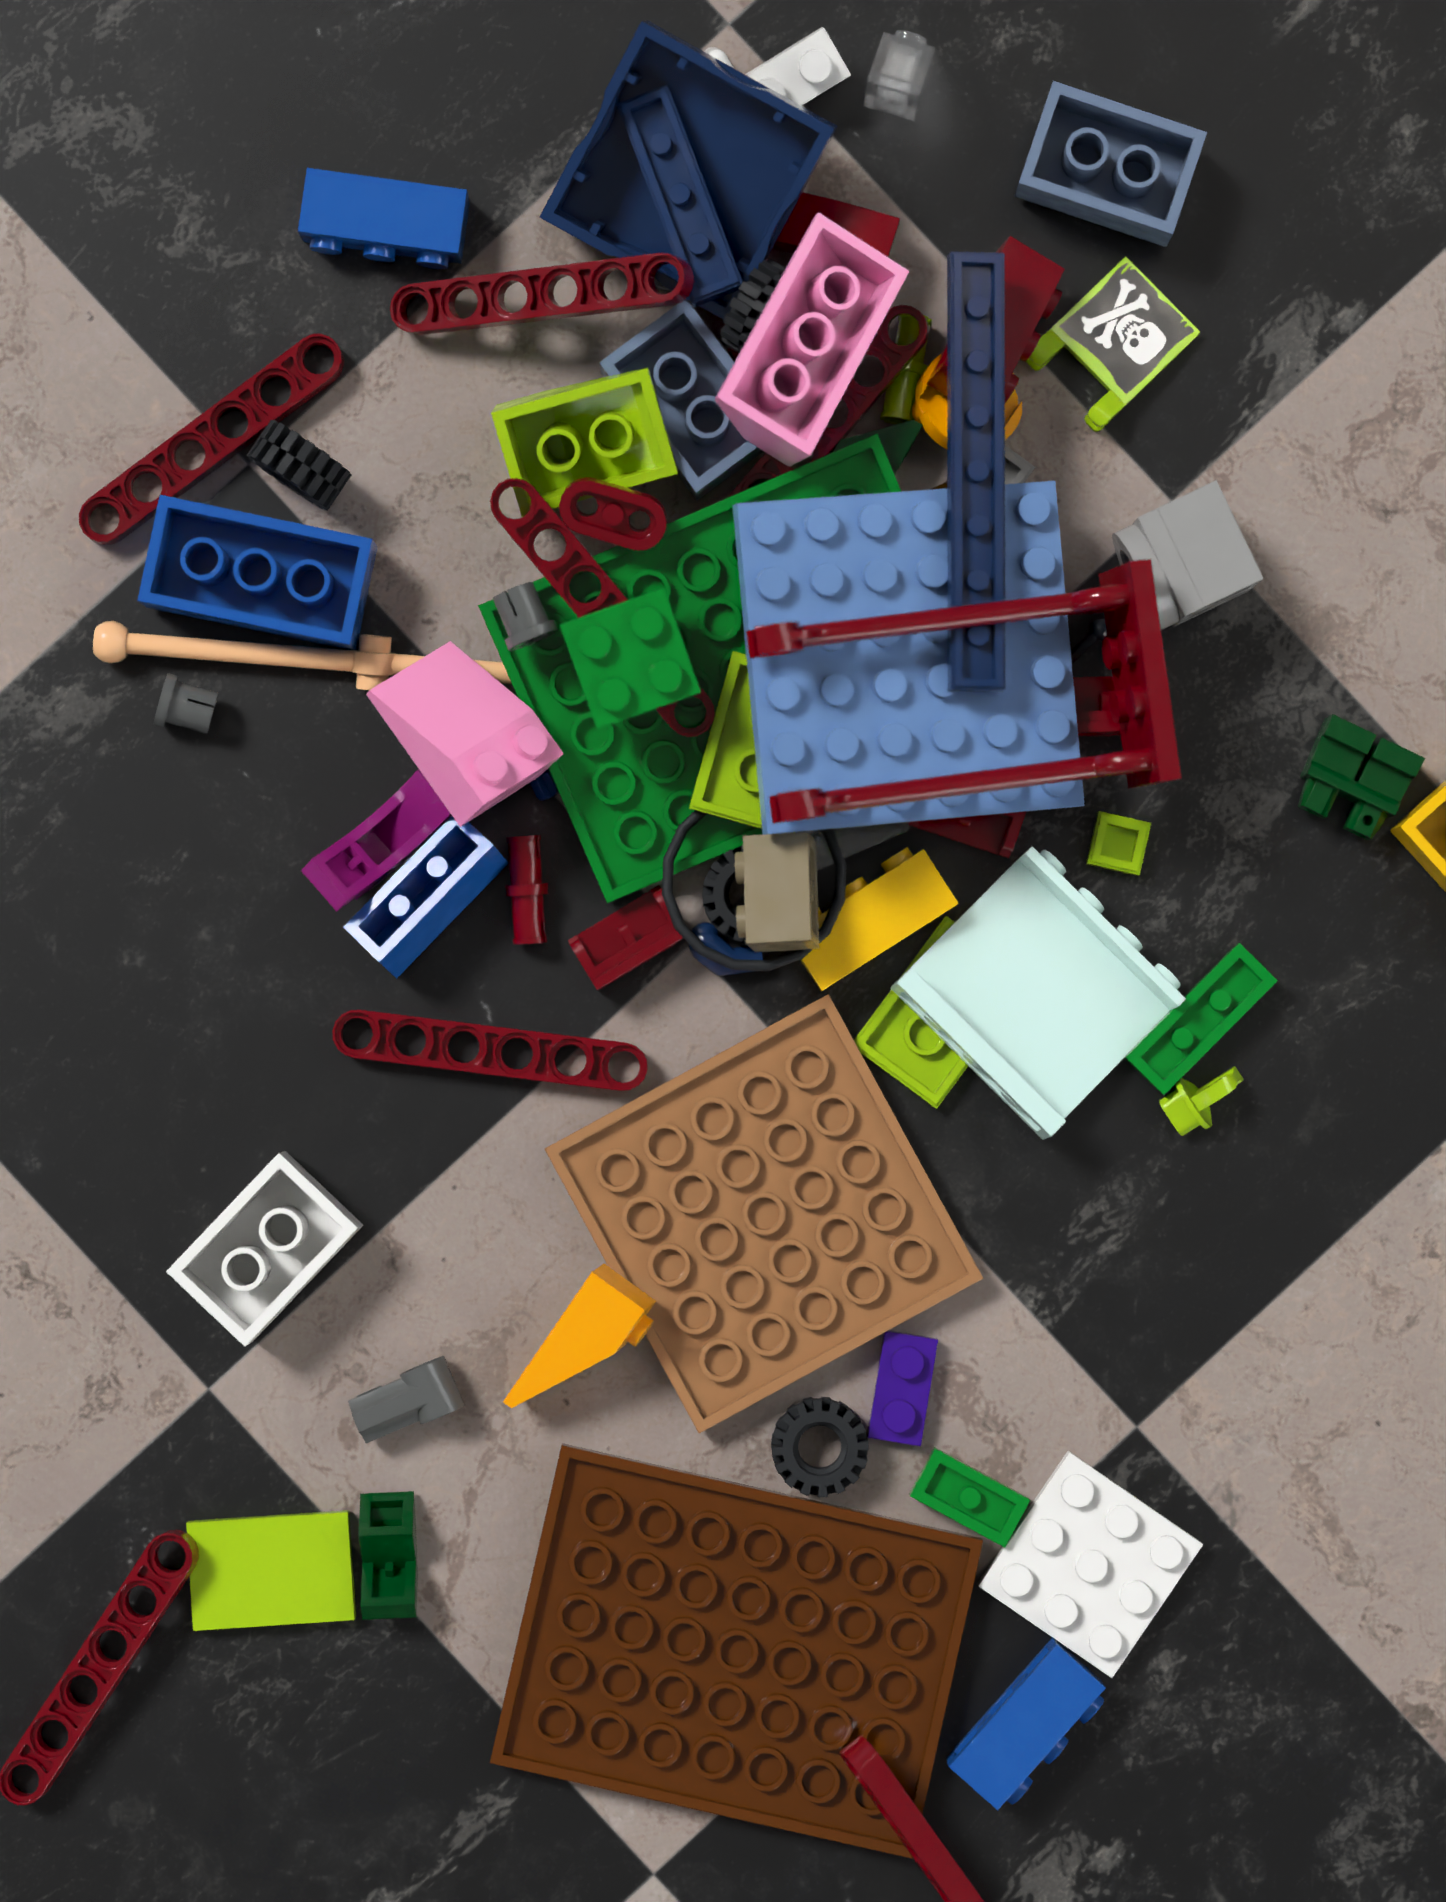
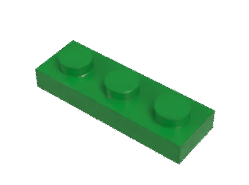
(1201, 1019)

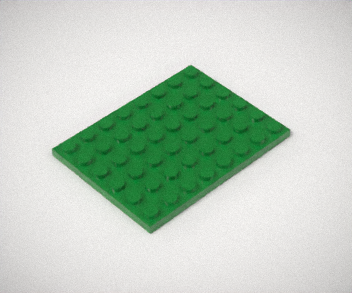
(637, 777)

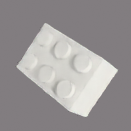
(264, 1248)

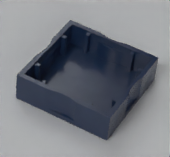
(745, 137)

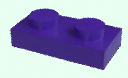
(902, 1388)

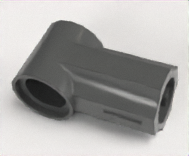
(417, 1396)

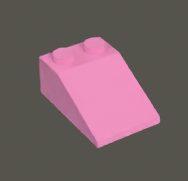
(464, 731)

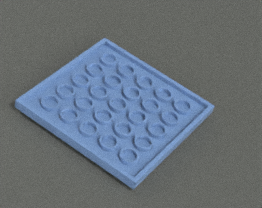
(884, 703)

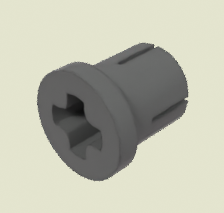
(523, 616)
(185, 705)

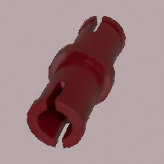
(526, 889)

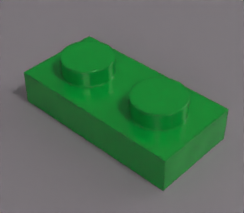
(969, 1497)

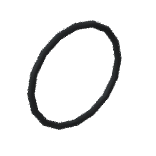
(738, 964)

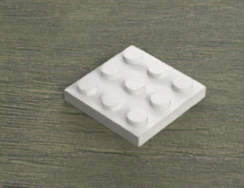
(1090, 1564)

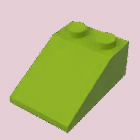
(583, 430)

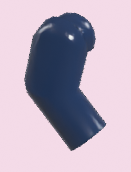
(709, 937)

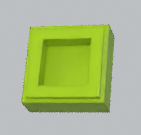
(1118, 843)

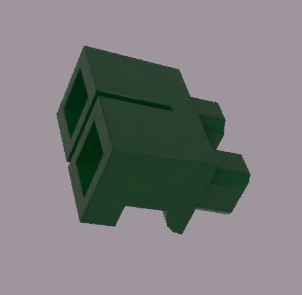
(1377, 786)

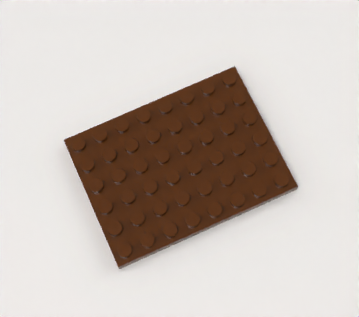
(731, 1645)

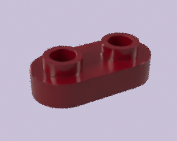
(612, 516)

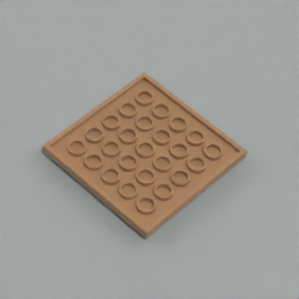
(765, 1212)

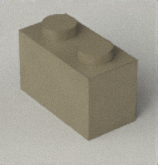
(778, 892)

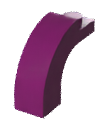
(378, 844)

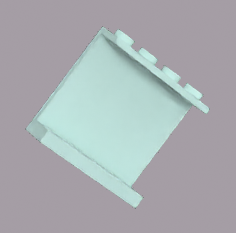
(1038, 991)

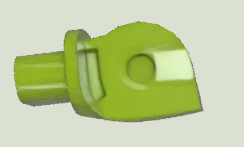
(1190, 1106)

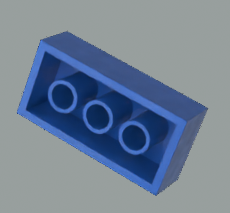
(257, 572)

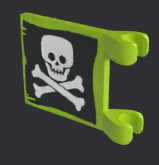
(1121, 335)

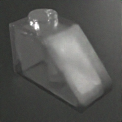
(899, 74)

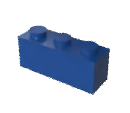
(383, 218)
(426, 895)
(1027, 1725)

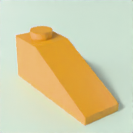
(592, 1328)

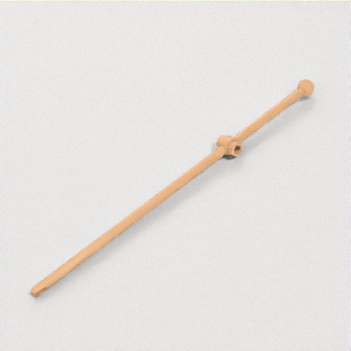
(371, 661)

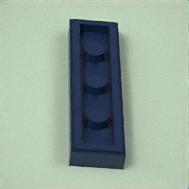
(680, 193)

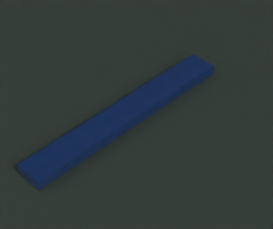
(976, 463)

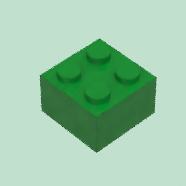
(630, 658)

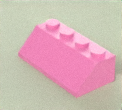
(809, 341)

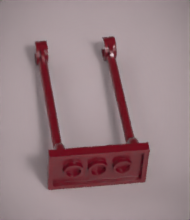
(1130, 649)

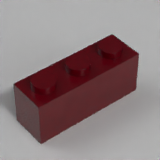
(1028, 297)

